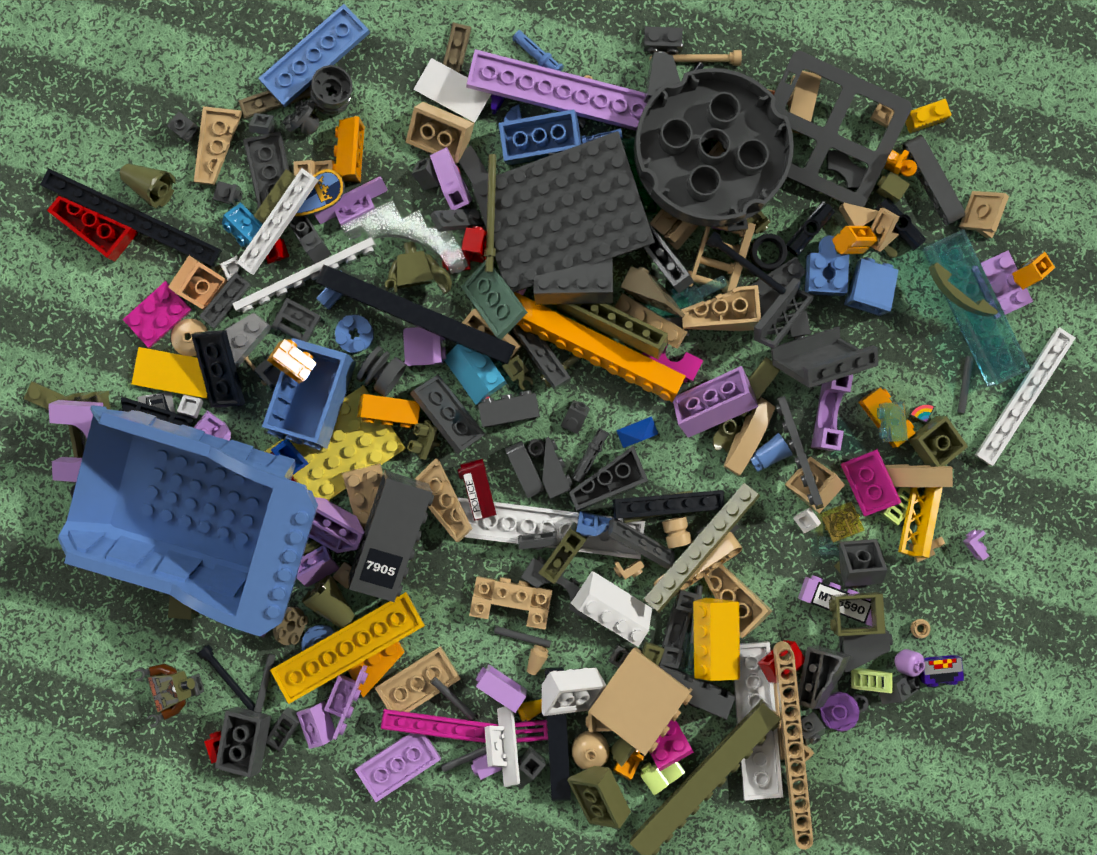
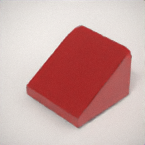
(278, 252)

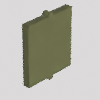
(621, 751)

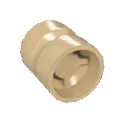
(677, 532)

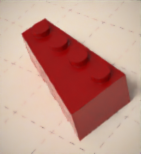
(98, 230)

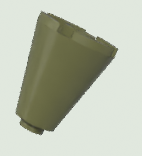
(149, 183)
(329, 602)

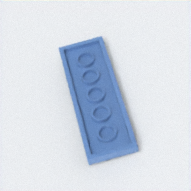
(318, 49)

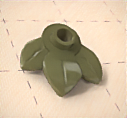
(724, 438)

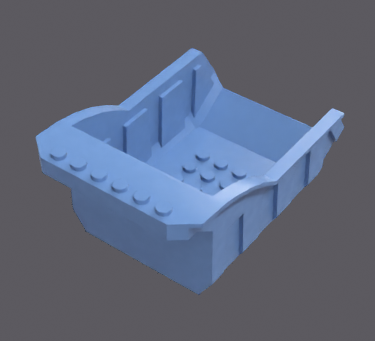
(189, 517)

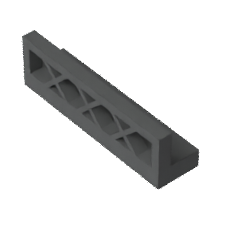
(774, 314)

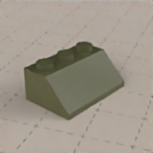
(600, 797)

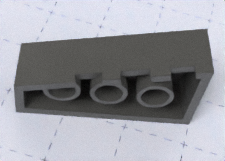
(610, 481)

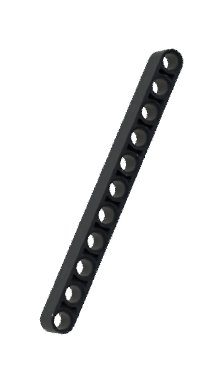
(415, 314)

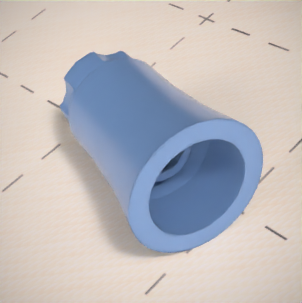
(770, 453)

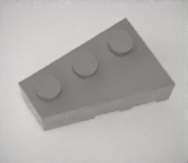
(246, 335)

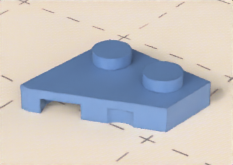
(592, 524)

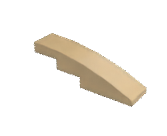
(749, 437)
(920, 476)

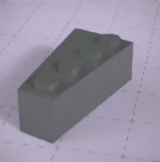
(576, 285)
(705, 695)

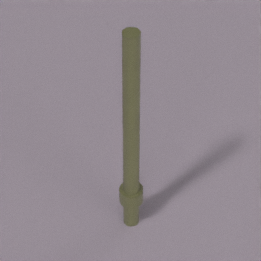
(490, 251)

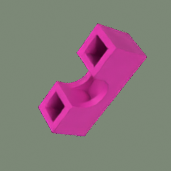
(687, 365)

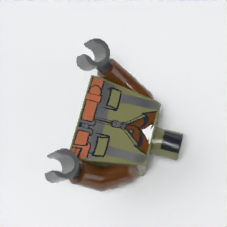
(168, 688)

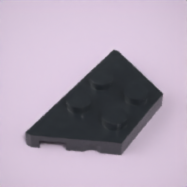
(162, 414)

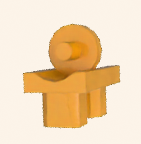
(898, 164)

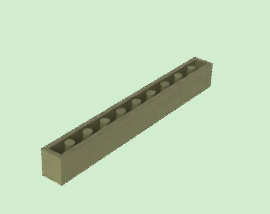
(705, 779)

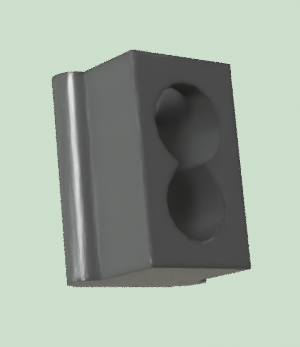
(198, 689)

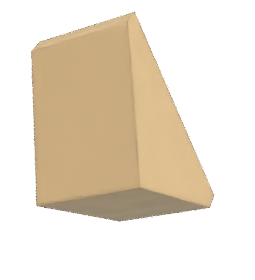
(857, 215)

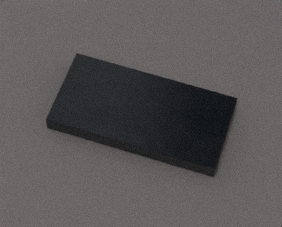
(218, 368)

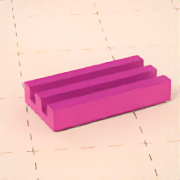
(532, 730)

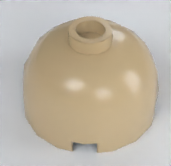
(590, 750)

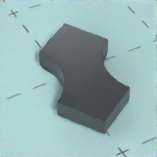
(841, 164)

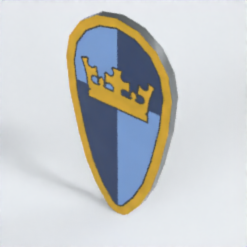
(325, 193)

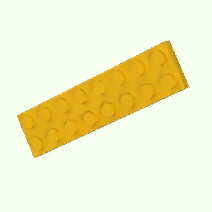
(347, 648)

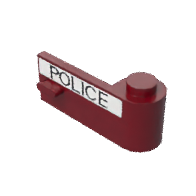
(477, 488)

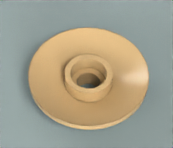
(178, 334)

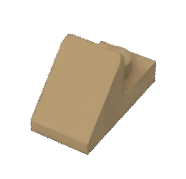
(883, 228)

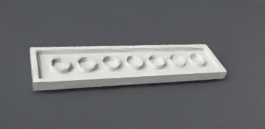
(762, 769)

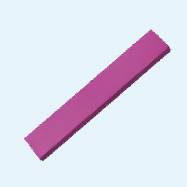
(434, 725)

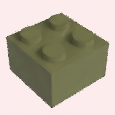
(938, 442)

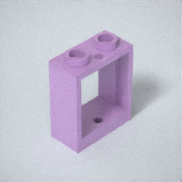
(501, 688)

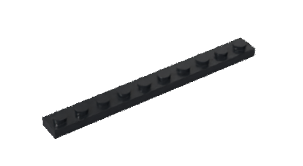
(131, 217)

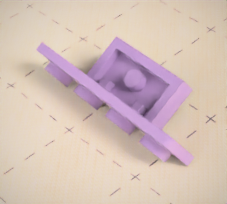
(354, 202)
(342, 697)

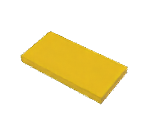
(168, 372)

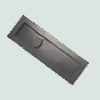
(456, 219)
(222, 303)

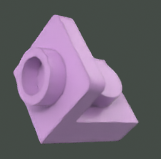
(976, 547)

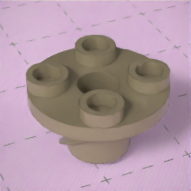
(291, 627)

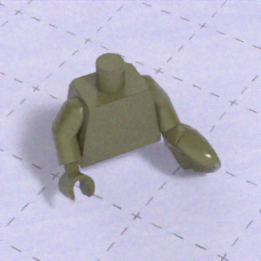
(416, 269)

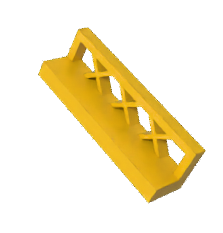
(924, 520)

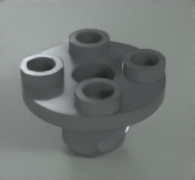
(302, 118)

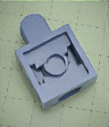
(827, 270)

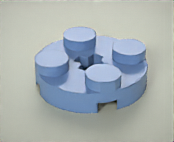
(359, 343)

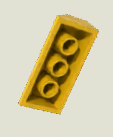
(716, 639)

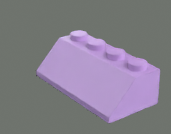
(714, 402)

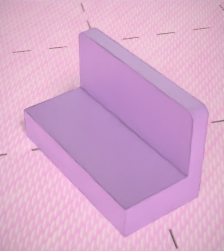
(316, 566)
(316, 725)

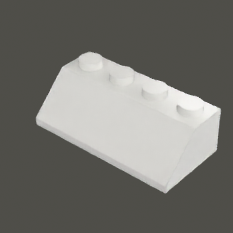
(613, 608)

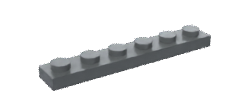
(801, 461)

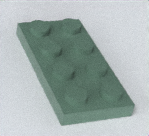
(494, 300)

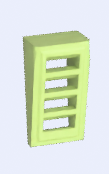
(901, 514)
(859, 680)

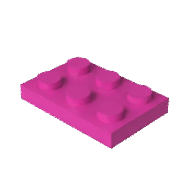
(157, 314)
(870, 483)

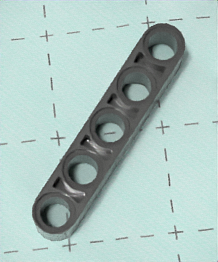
(934, 179)

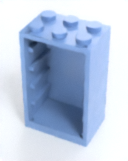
(310, 408)

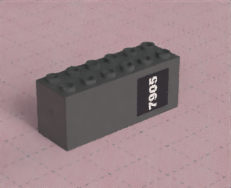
(390, 536)

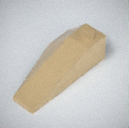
(728, 587)

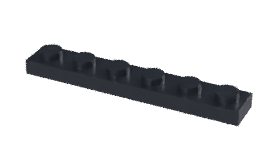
(668, 504)

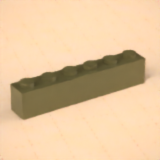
(619, 326)

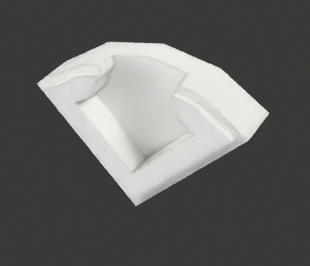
(230, 267)

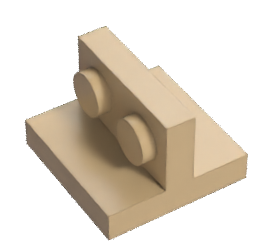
(984, 212)

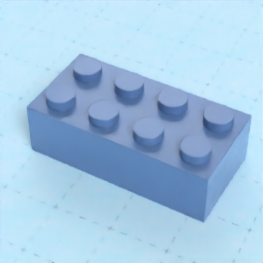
(538, 136)

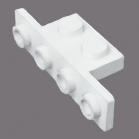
(502, 747)

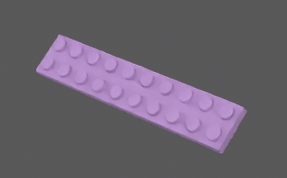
(555, 90)

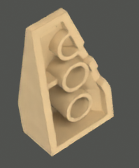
(727, 312)

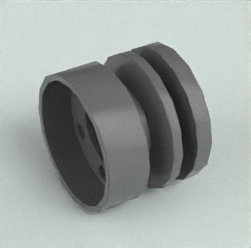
(328, 80)
(380, 370)

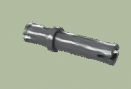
(594, 448)

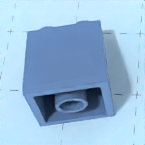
(872, 287)

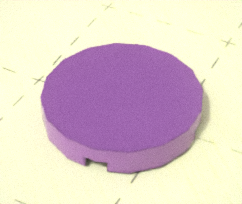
(840, 712)

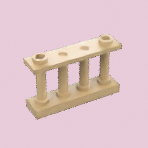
(733, 269)

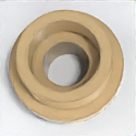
(926, 628)

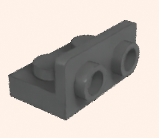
(663, 39)

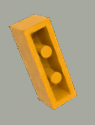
(871, 403)
(388, 410)

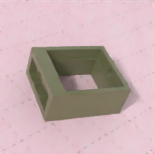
(877, 614)

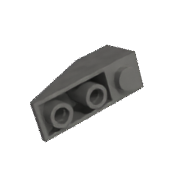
(309, 238)
(553, 476)

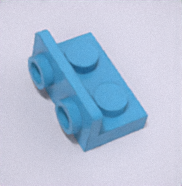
(241, 224)

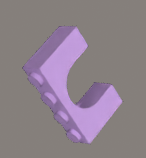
(76, 414)
(825, 430)

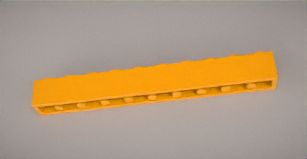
(600, 350)

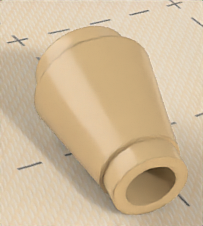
(537, 658)

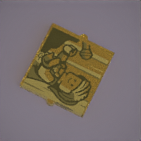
(842, 522)

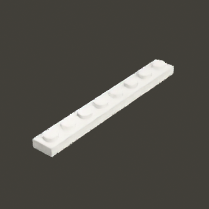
(297, 279)
(1025, 396)

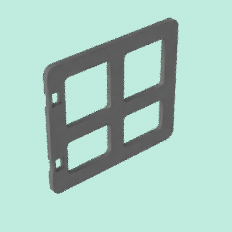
(828, 137)

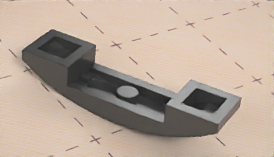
(676, 628)

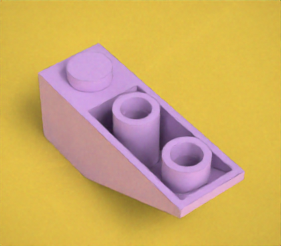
(450, 179)

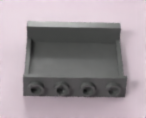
(822, 358)

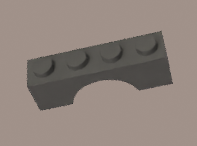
(532, 576)

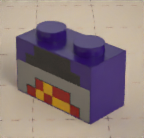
(942, 669)

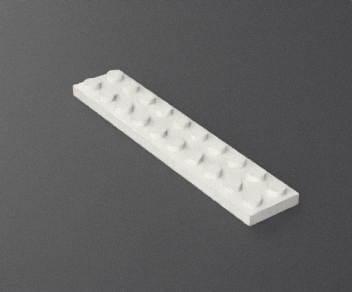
(522, 520)

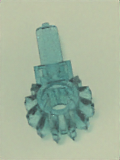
(696, 294)

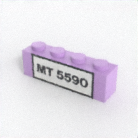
(819, 594)

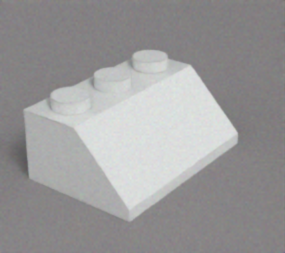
(571, 690)

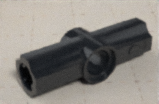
(817, 221)
(909, 233)

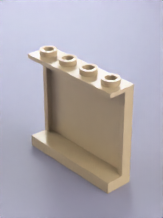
(640, 702)

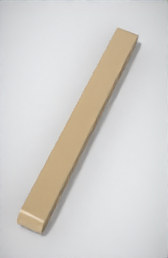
(796, 754)

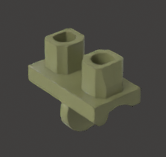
(426, 440)

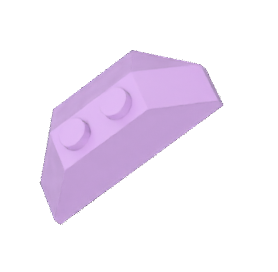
(336, 527)

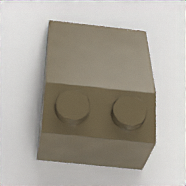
(649, 291)

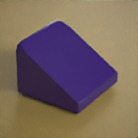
(496, 102)

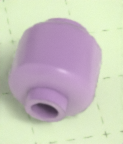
(909, 662)

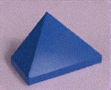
(637, 432)
(287, 449)

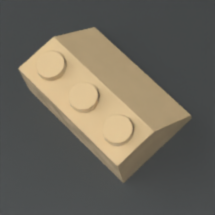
(437, 129)

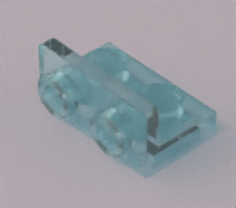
(892, 422)

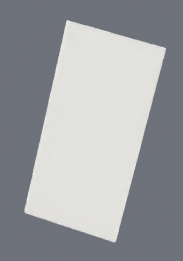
(450, 90)

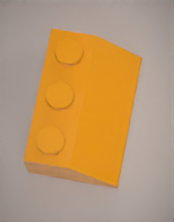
(349, 149)

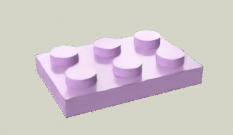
(999, 273)

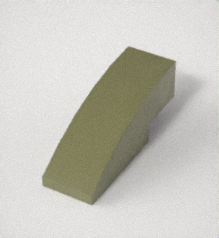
(762, 377)

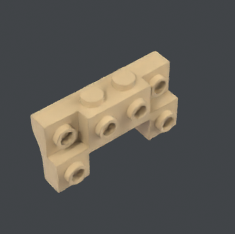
(512, 595)

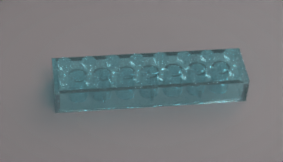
(990, 337)

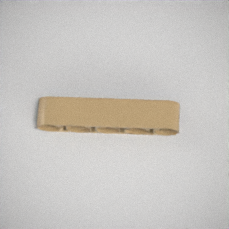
(722, 553)

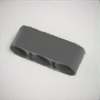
(524, 469)

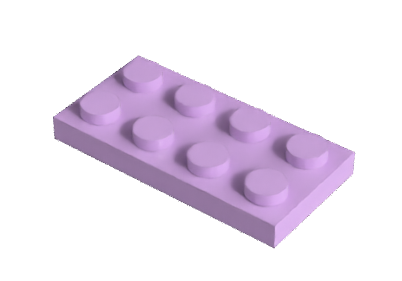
(397, 764)

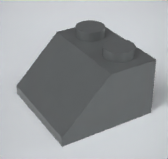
(861, 562)

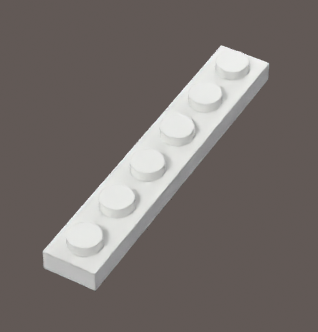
(277, 221)

